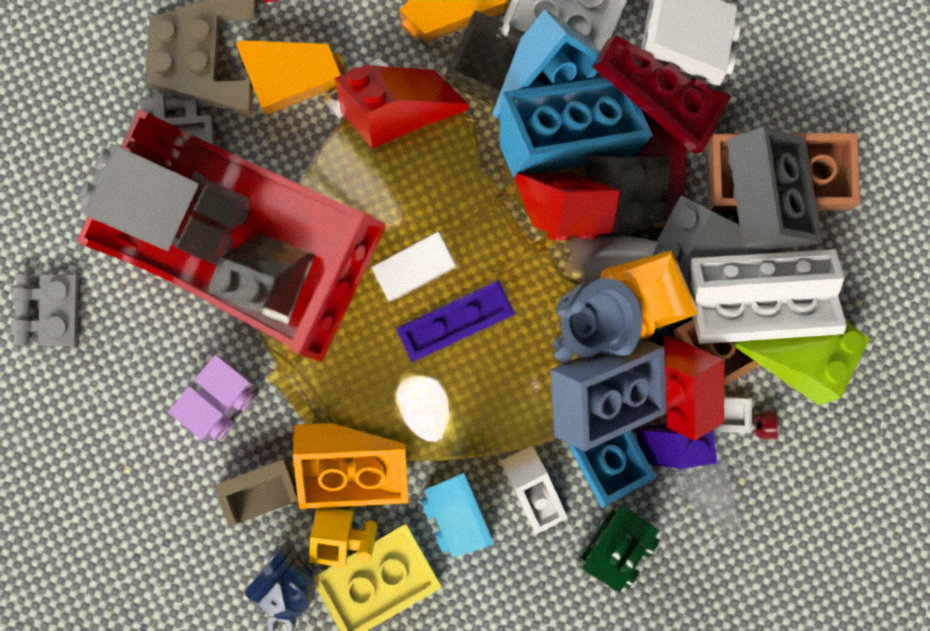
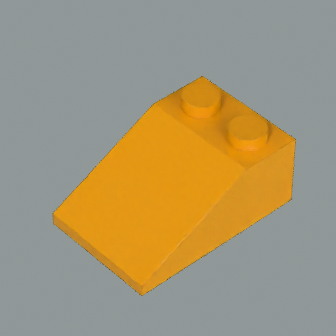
(347, 467)

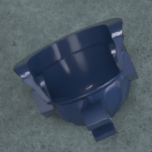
(283, 587)

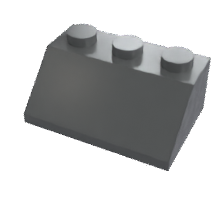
(773, 189)

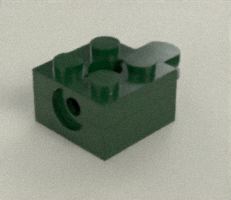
(619, 548)

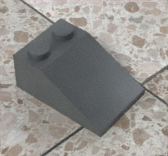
(701, 233)

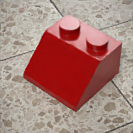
(568, 204)
(692, 388)

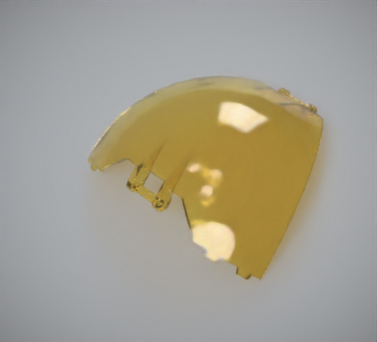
(478, 392)

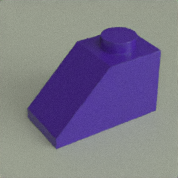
(673, 450)

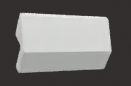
(767, 296)

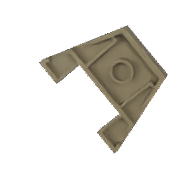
(185, 53)

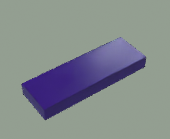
(456, 320)

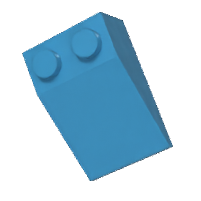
(549, 55)

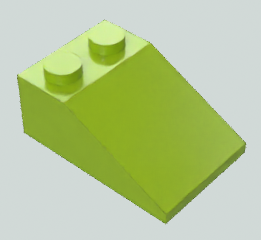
(812, 364)

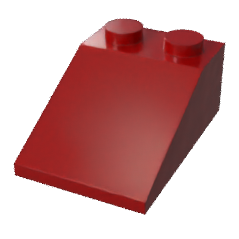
(394, 100)

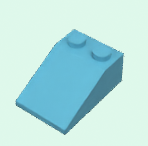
(457, 517)

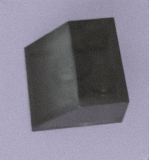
(262, 276)

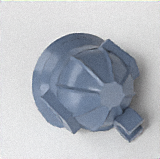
(598, 320)

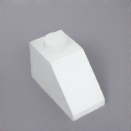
(534, 489)

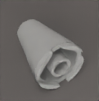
(605, 251)

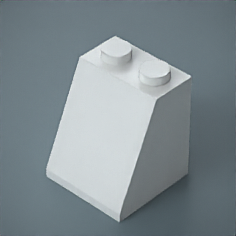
(693, 37)

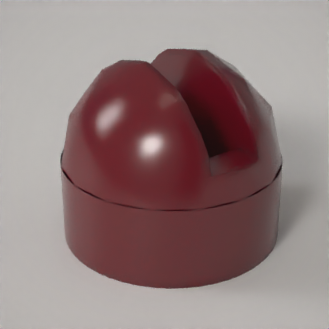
(769, 425)

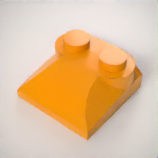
(658, 288)

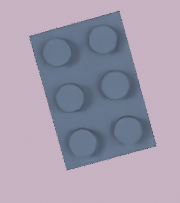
(607, 395)

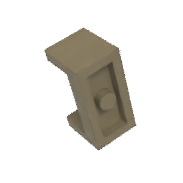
(257, 492)

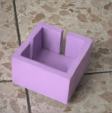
(221, 396)

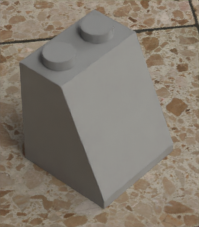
(137, 196)

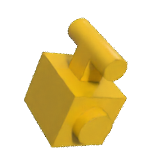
(334, 536)

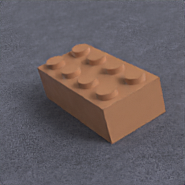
(832, 167)

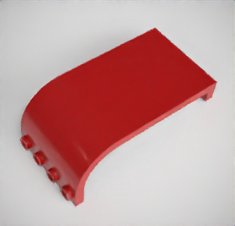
(278, 209)

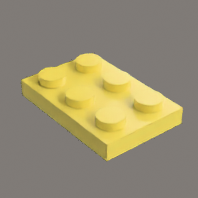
(376, 590)

